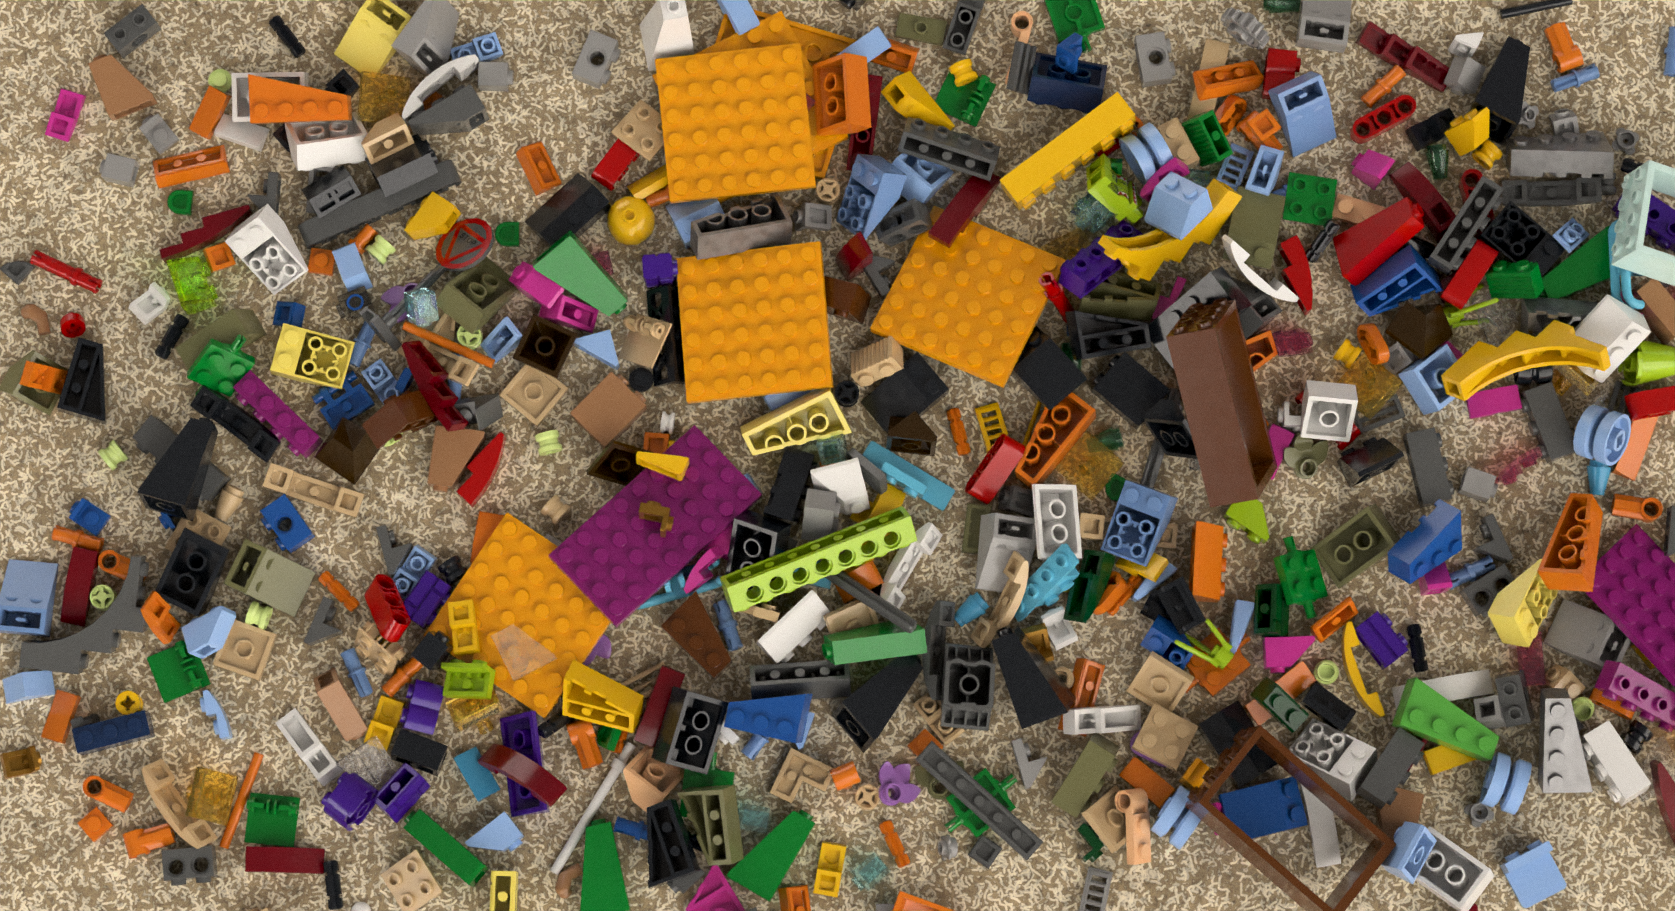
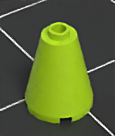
(1648, 363)

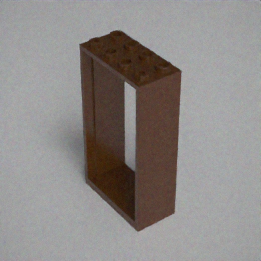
(1222, 402)
(1342, 896)

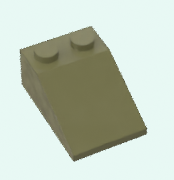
(1256, 226)
(476, 295)
(1356, 545)

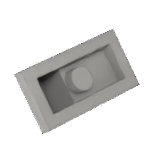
(1027, 770)

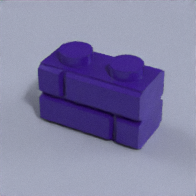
(659, 270)
(426, 599)
(1381, 640)
(400, 792)

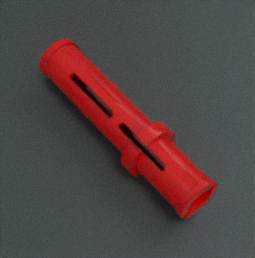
(74, 275)
(1055, 292)

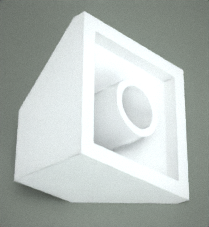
(847, 481)

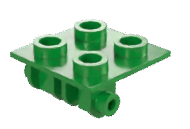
(967, 101)
(1309, 199)
(177, 672)
(272, 819)

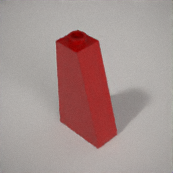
(1376, 239)

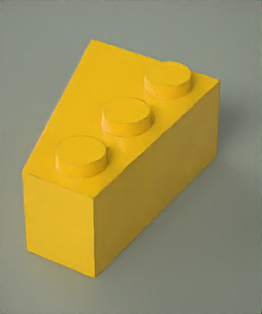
(600, 699)

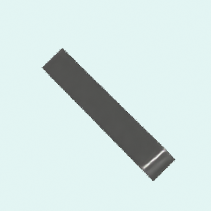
(374, 205)

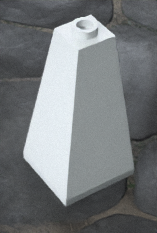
(666, 31)

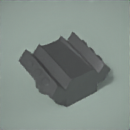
(967, 687)

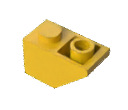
(1469, 131)
(433, 218)

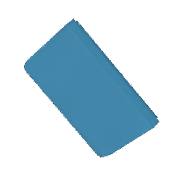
(478, 777)

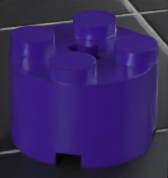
(349, 800)

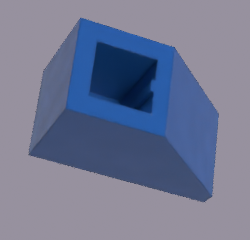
(1161, 640)

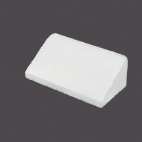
(1465, 44)
(242, 133)

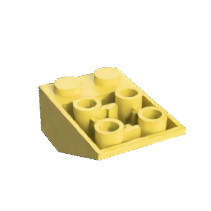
(371, 34)
(311, 357)
(1521, 608)

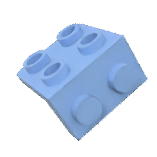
(1533, 874)

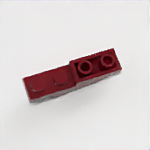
(863, 141)
(1419, 190)

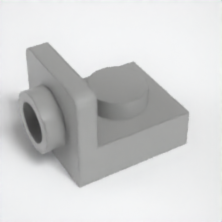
(1564, 121)
(158, 133)
(812, 217)
(1399, 358)

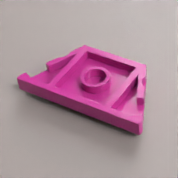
(715, 894)

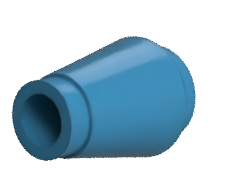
(1598, 477)
(971, 609)

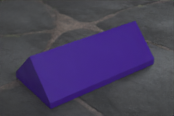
(522, 735)

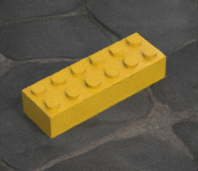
(1068, 151)

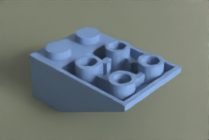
(1304, 112)
(870, 193)
(1138, 522)
(28, 598)

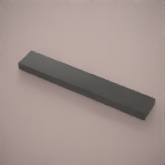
(979, 800)

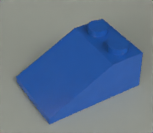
(1265, 807)

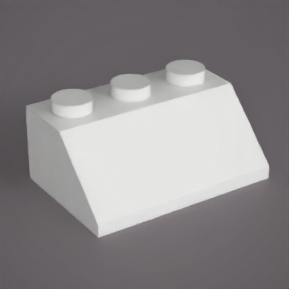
(240, 90)
(326, 143)
(1615, 327)
(1056, 519)
(794, 628)

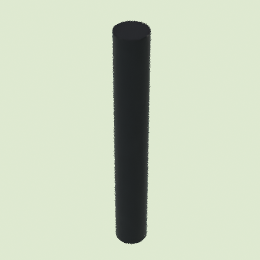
(1533, 7)

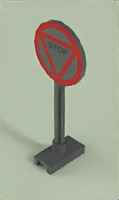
(456, 251)

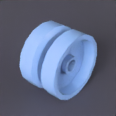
(1145, 152)
(1602, 435)
(1505, 783)
(1178, 816)

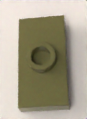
(921, 29)
(972, 526)

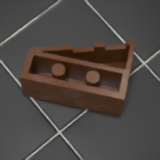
(846, 300)
(399, 415)
(697, 636)

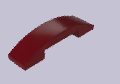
(524, 772)

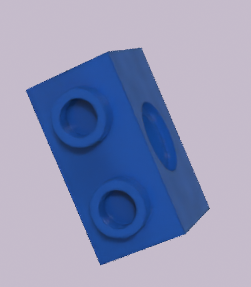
(279, 511)

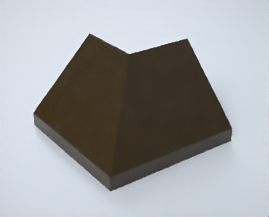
(1420, 328)
(545, 346)
(910, 436)
(347, 450)
(617, 463)

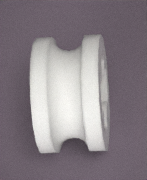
(667, 422)

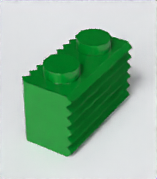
(1207, 138)
(1514, 280)

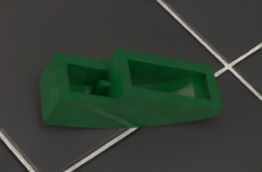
(1089, 585)

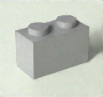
(819, 514)

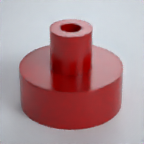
(72, 325)

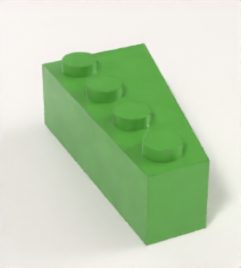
(1440, 721)

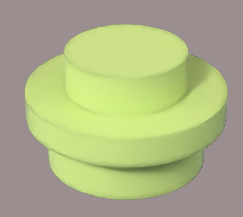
(220, 80)
(1326, 672)
(1583, 708)

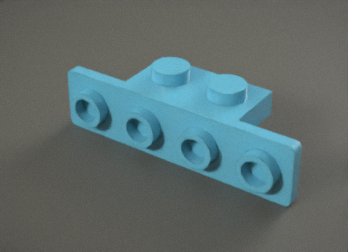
(911, 478)
(1049, 581)

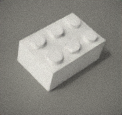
(1614, 764)
(1453, 874)

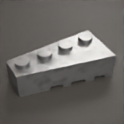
(1560, 155)
(741, 229)

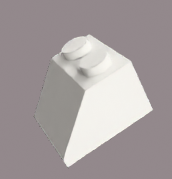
(1328, 410)

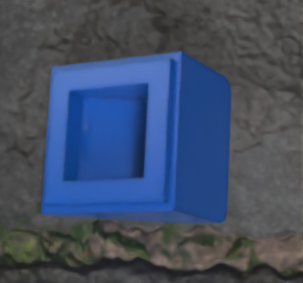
(289, 313)

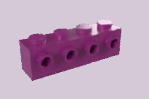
(278, 414)
(1638, 694)

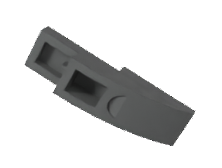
(963, 25)

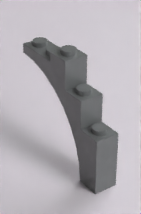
(102, 636)

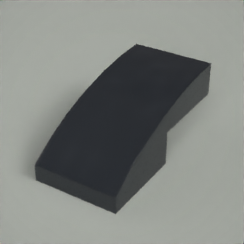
(1430, 130)

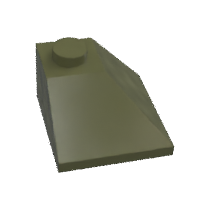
(36, 398)

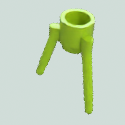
(1454, 315)
(1218, 656)

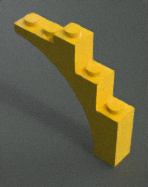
(1146, 252)
(1520, 352)

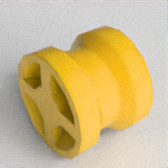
(963, 72)
(1487, 154)
(1347, 353)
(134, 704)

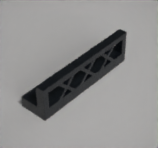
(673, 353)

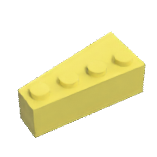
(797, 422)

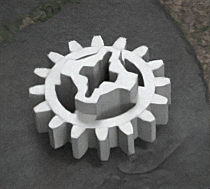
(1245, 28)

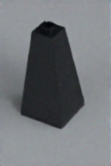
(1504, 90)
(180, 474)
(1030, 679)
(874, 703)

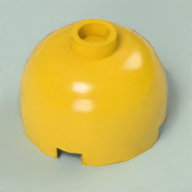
(631, 220)

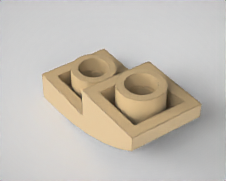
(930, 711)

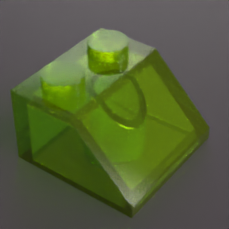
(192, 284)

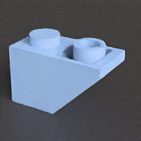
(209, 632)

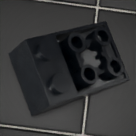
(1521, 238)

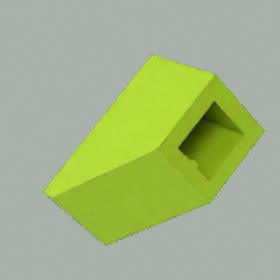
(1250, 518)

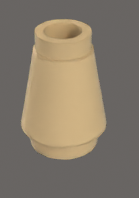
(228, 502)

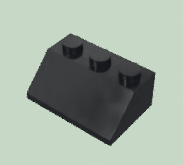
(571, 208)
(689, 730)
(1219, 734)

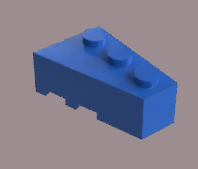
(1395, 281)
(1428, 545)
(771, 717)

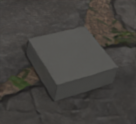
(985, 851)

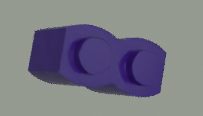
(422, 708)

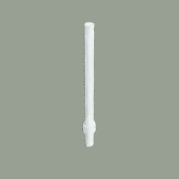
(617, 765)

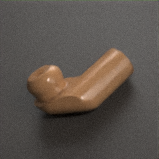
(38, 315)
(565, 878)

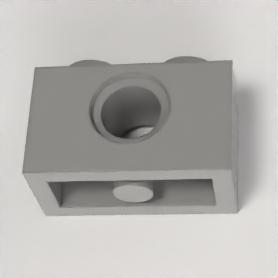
(596, 45)
(1150, 73)

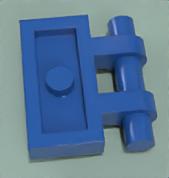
(348, 405)

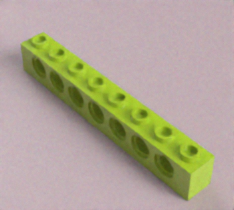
(806, 556)

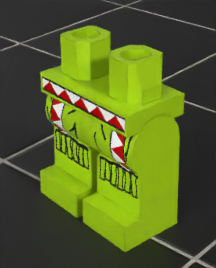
(1113, 190)

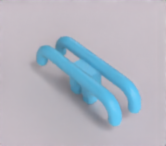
(1615, 273)
(675, 587)

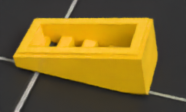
(987, 408)
(668, 465)

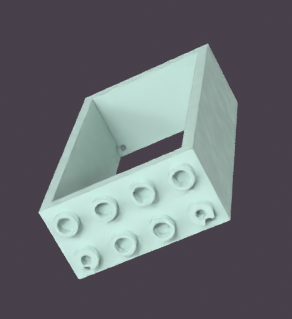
(1630, 228)

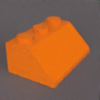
(842, 95)
(1207, 562)

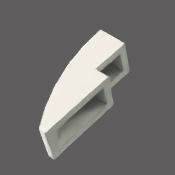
(1102, 719)
(309, 747)

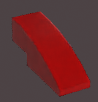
(1298, 272)
(483, 470)

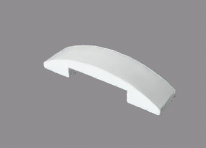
(461, 67)
(1238, 257)
(905, 561)
(1456, 686)
(1322, 830)

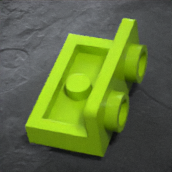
(468, 679)

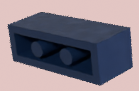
(113, 732)

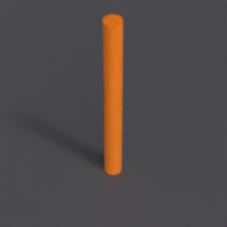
(448, 344)
(241, 800)

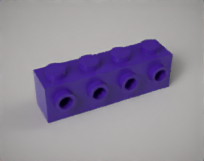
(1659, 222)
(1091, 265)

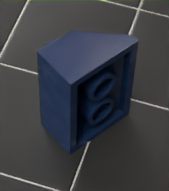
(1065, 90)

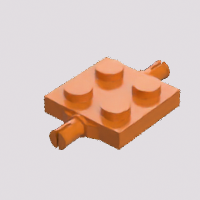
(1214, 678)

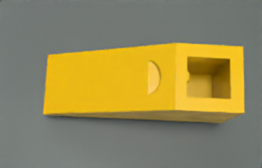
(913, 101)

